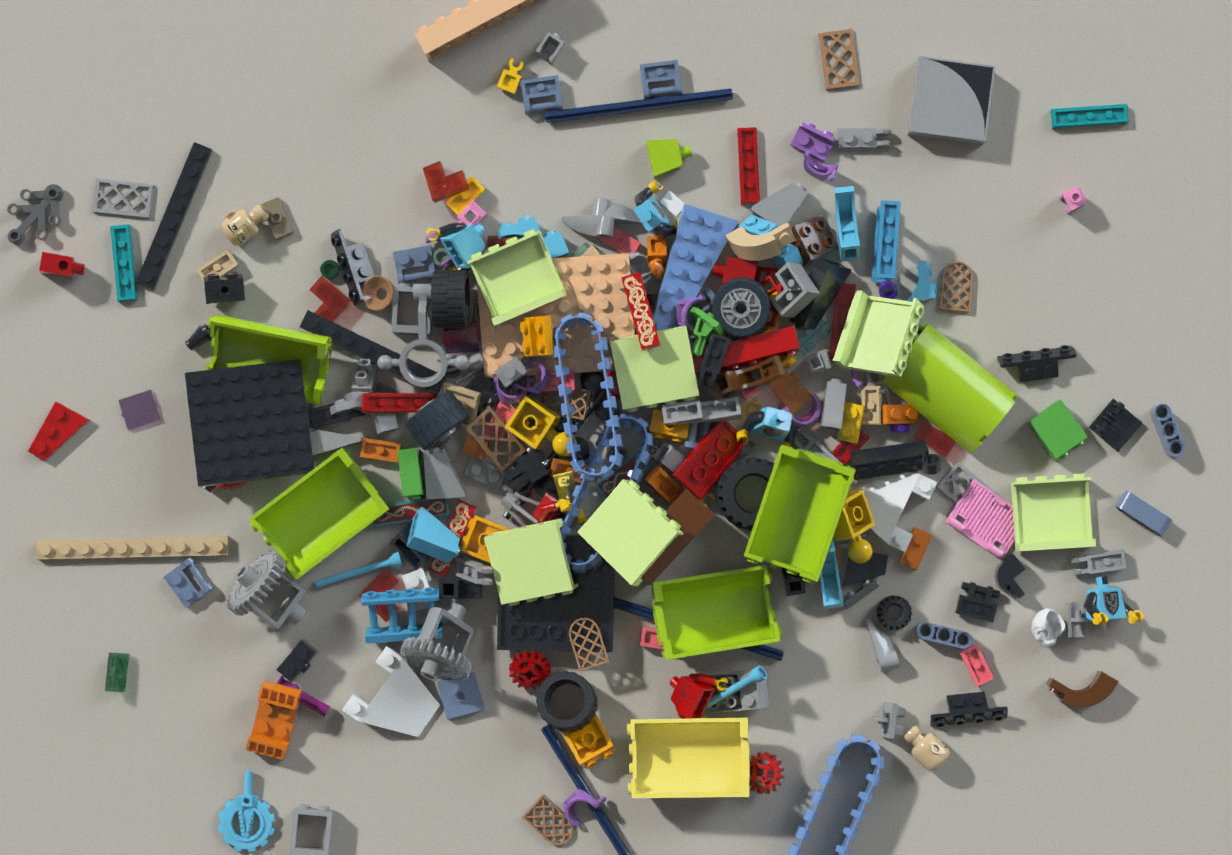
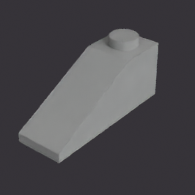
(326, 441)

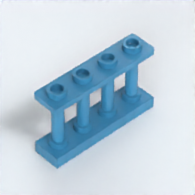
(886, 241)
(397, 632)

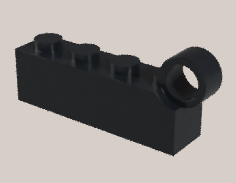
(894, 460)

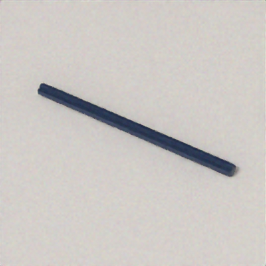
(638, 105)
(648, 613)
(580, 783)

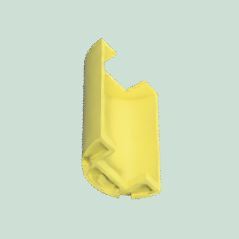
(689, 758)

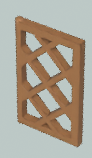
(827, 70)
(480, 439)

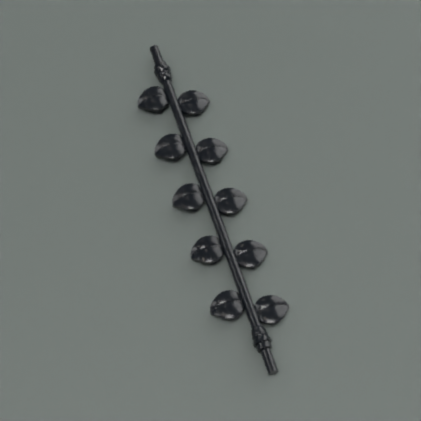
(589, 381)

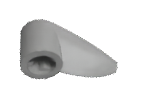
(621, 213)
(593, 225)
(883, 649)

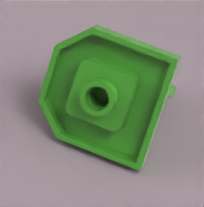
(703, 330)

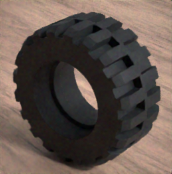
(727, 487)

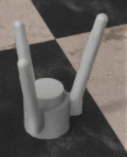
(476, 363)
(512, 502)

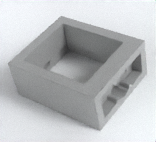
(406, 329)
(306, 809)

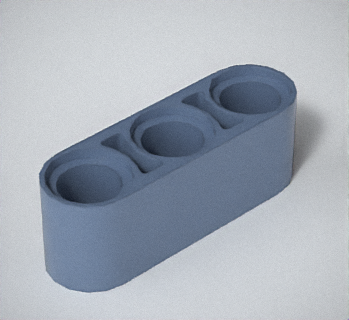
(1175, 437)
(1143, 513)
(952, 639)

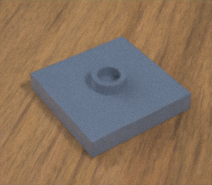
(460, 696)

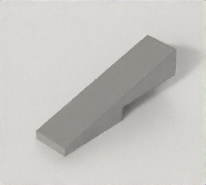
(700, 412)

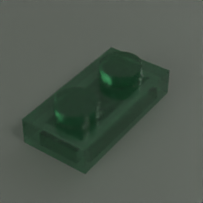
(117, 672)

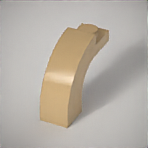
(760, 246)

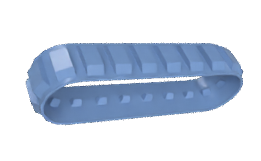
(564, 391)
(594, 459)
(824, 779)

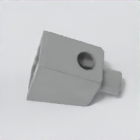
(514, 369)

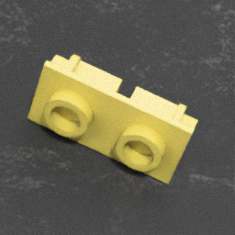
(565, 485)

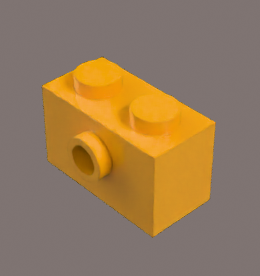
(677, 433)

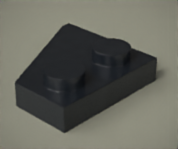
(872, 568)

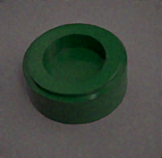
(330, 269)

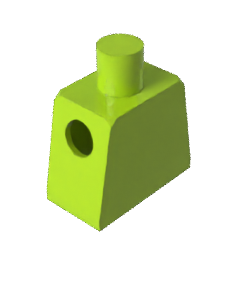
(666, 156)

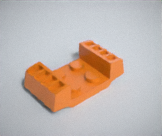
(274, 720)

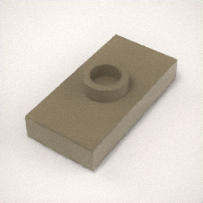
(277, 218)

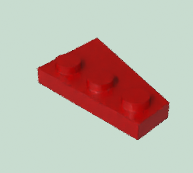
(56, 430)

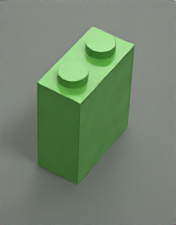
(1057, 430)
(411, 473)

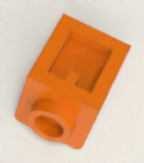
(657, 249)
(473, 450)

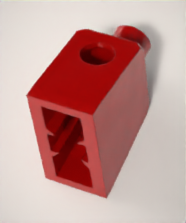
(51, 264)
(735, 268)

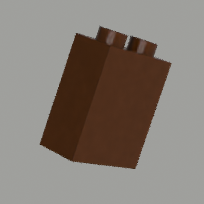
(692, 518)

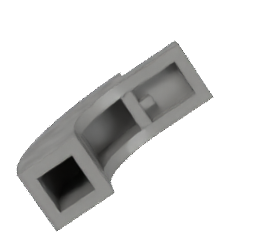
(381, 421)

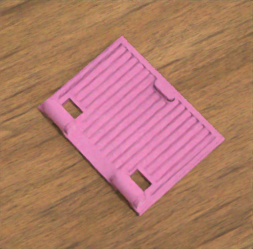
(984, 518)

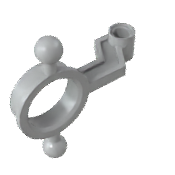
(422, 293)

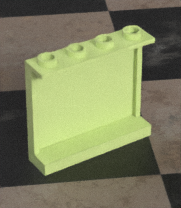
(517, 276)
(878, 334)
(656, 373)
(1052, 513)
(630, 531)
(530, 562)

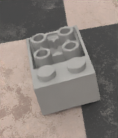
(748, 698)

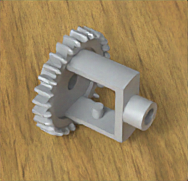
(255, 580)
(433, 659)

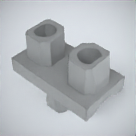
(364, 376)
(1076, 620)
(887, 720)

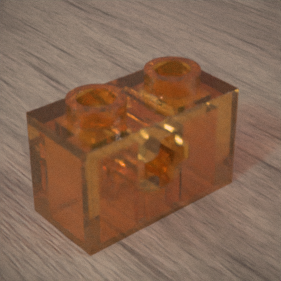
(779, 388)

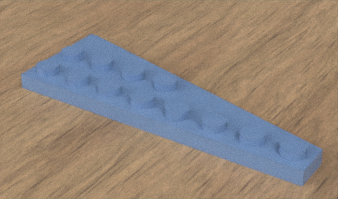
(692, 256)

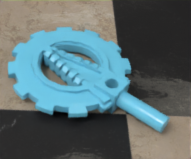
(246, 806)

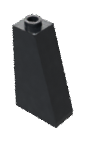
(828, 279)

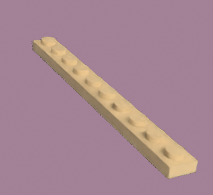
(132, 547)

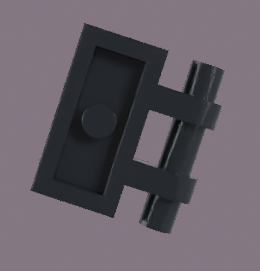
(482, 384)
(975, 607)

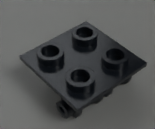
(1115, 425)

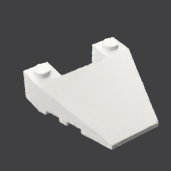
(887, 500)
(402, 701)

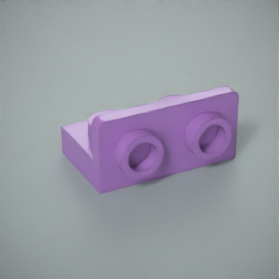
(813, 140)

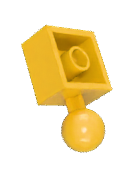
(546, 421)
(852, 522)

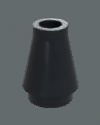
(199, 337)

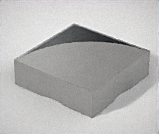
(951, 100)

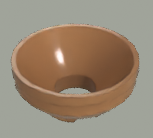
(371, 293)

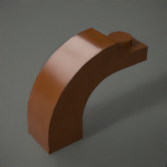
(749, 378)
(1093, 694)

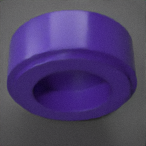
(888, 289)
(900, 428)

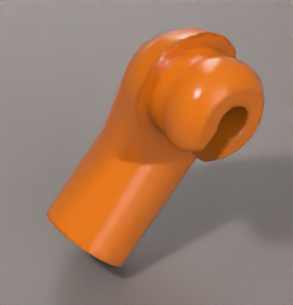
(657, 269)

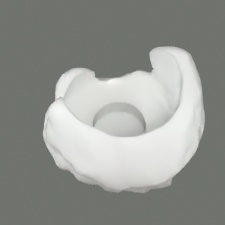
(1047, 627)

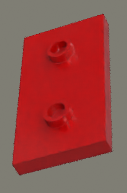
(709, 459)

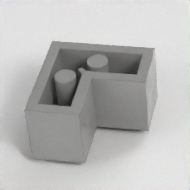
(797, 290)

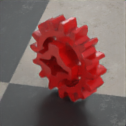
(529, 669)
(771, 774)

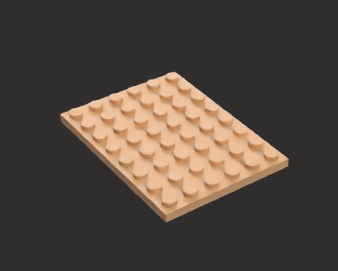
(591, 288)

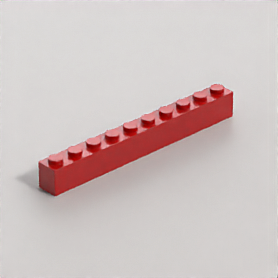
(746, 352)

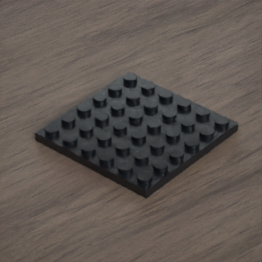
(249, 423)
(547, 622)

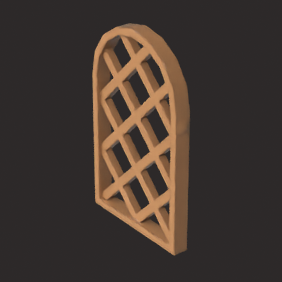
(956, 282)
(586, 404)
(586, 639)
(549, 825)

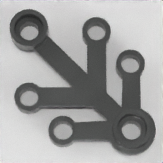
(37, 212)

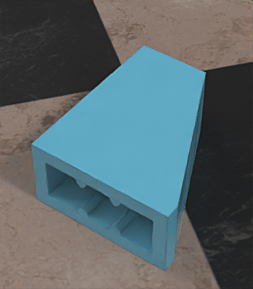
(432, 537)

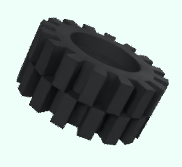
(882, 612)

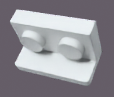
(418, 580)

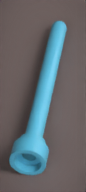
(393, 561)
(757, 674)

